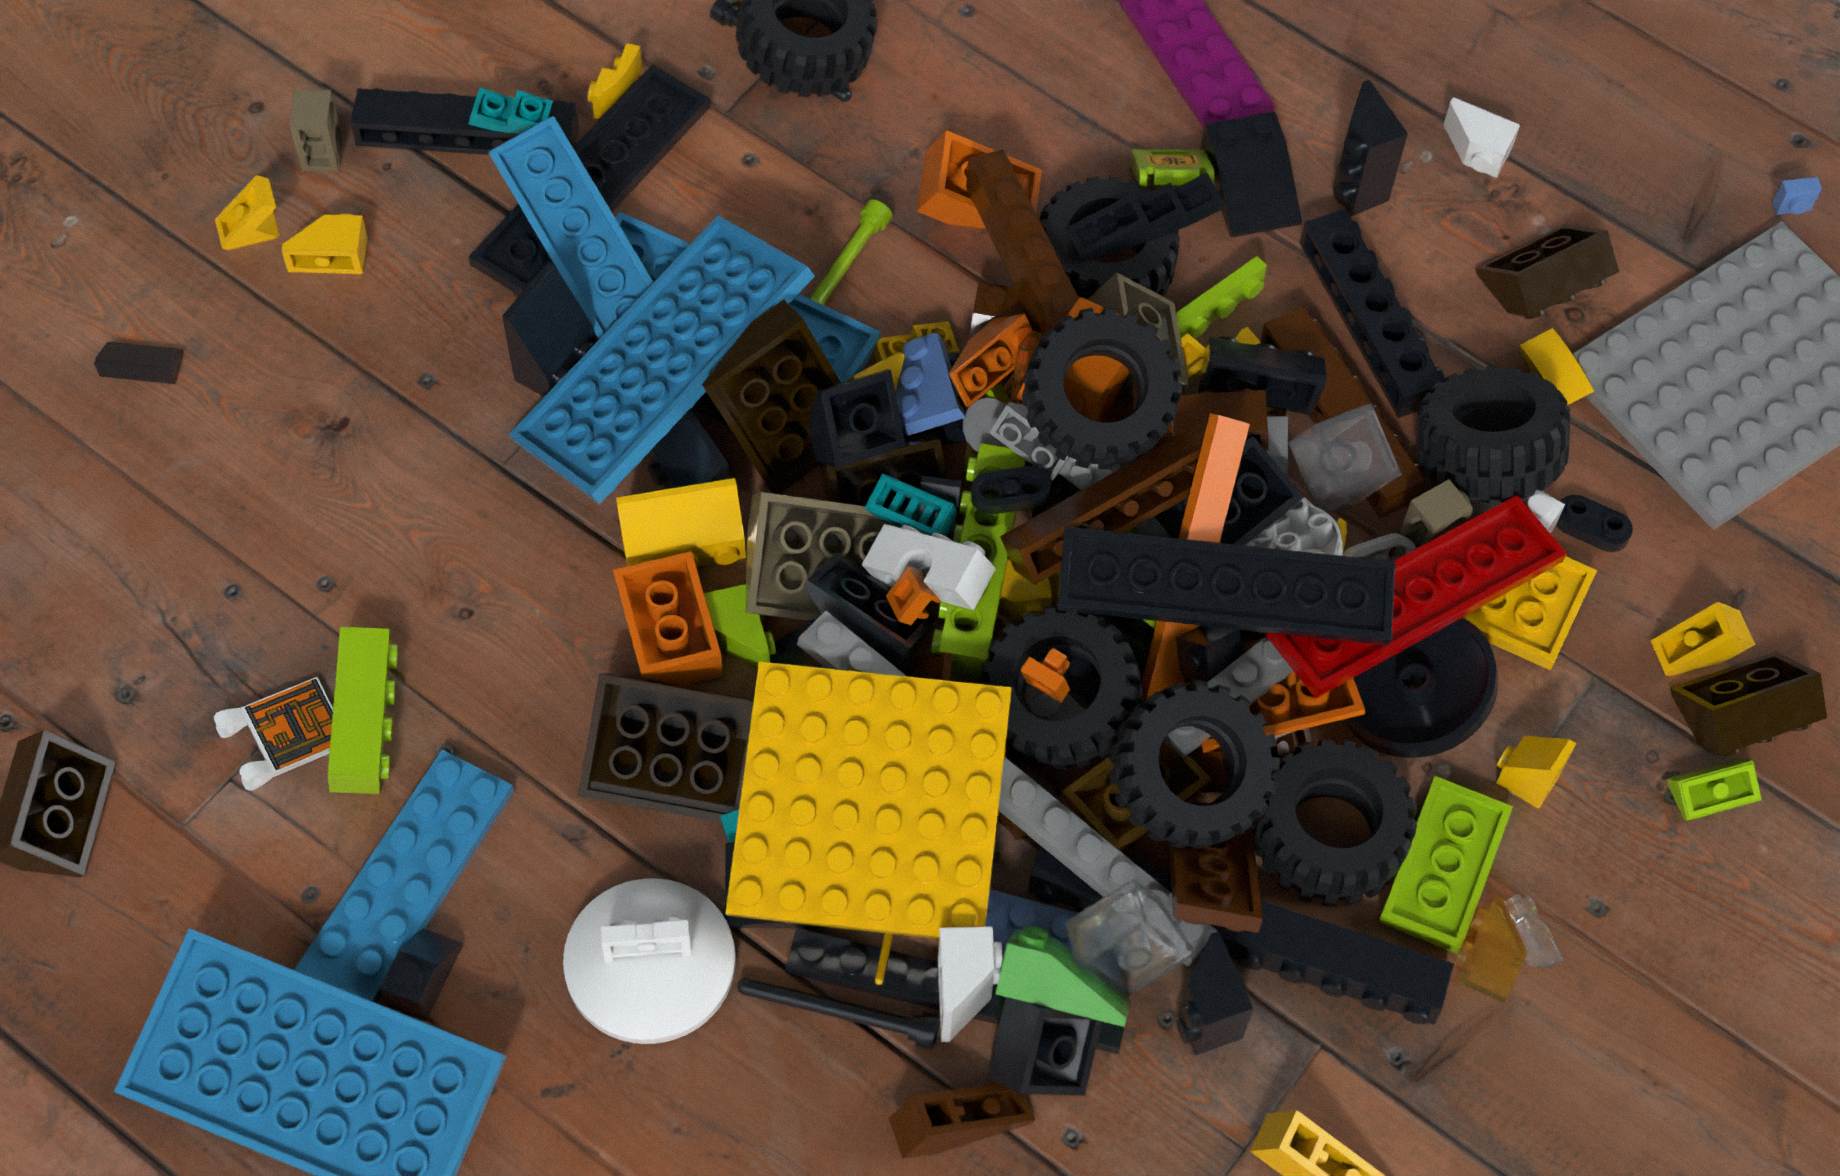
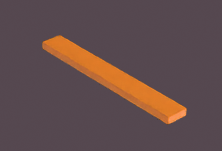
(1201, 522)

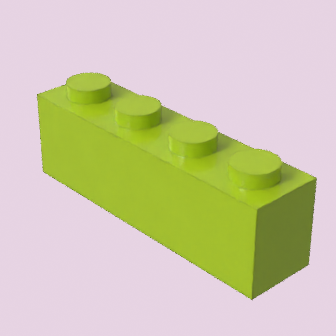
(360, 711)

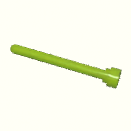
(874, 217)

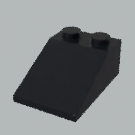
(1252, 173)
(546, 331)
(862, 607)

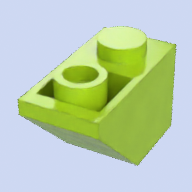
(737, 631)

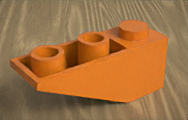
(989, 356)

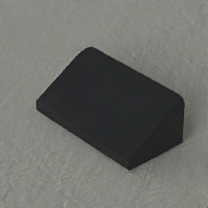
(139, 362)

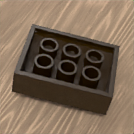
(768, 394)
(666, 747)

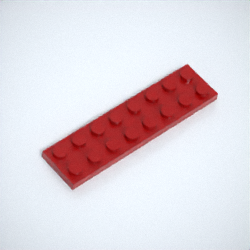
(1435, 589)

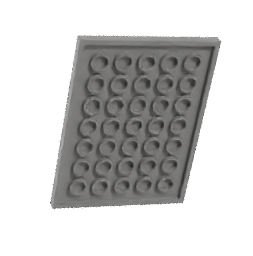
(1729, 375)

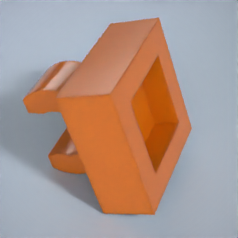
(911, 596)
(1049, 675)

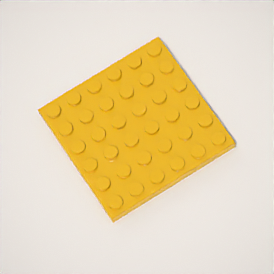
(869, 801)

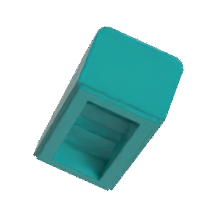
(918, 497)

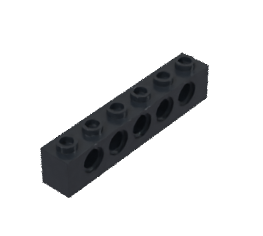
(1341, 262)

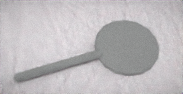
(980, 420)

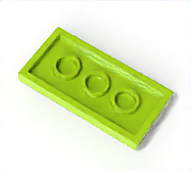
(1446, 865)

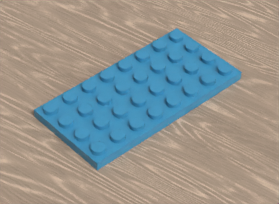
(657, 358)
(306, 1069)

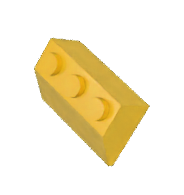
(683, 520)

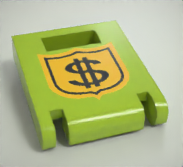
(1169, 165)

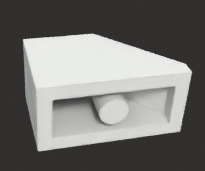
(1480, 136)

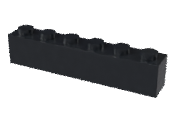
(434, 122)

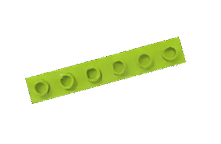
(971, 647)

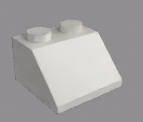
(966, 973)

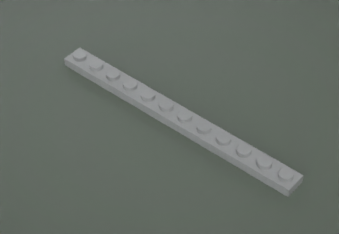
(1021, 797)

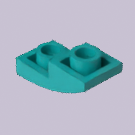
(507, 113)

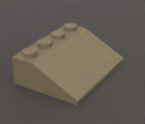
(791, 541)

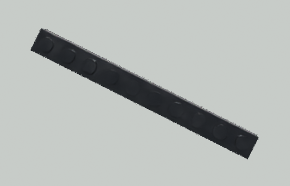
(1297, 949)

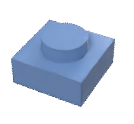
(1796, 195)

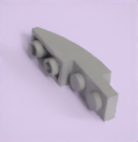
(1015, 432)

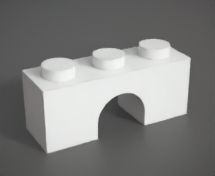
(954, 570)

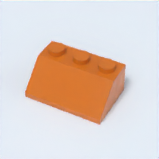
(669, 620)

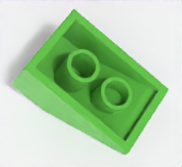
(1046, 975)

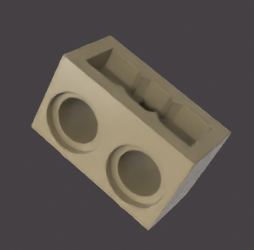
(316, 130)
(1435, 513)

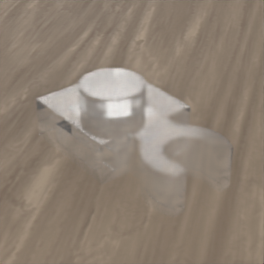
(1535, 934)

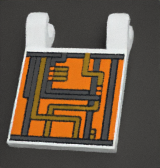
(287, 727)

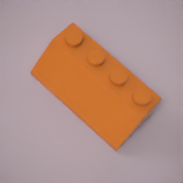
(1293, 707)

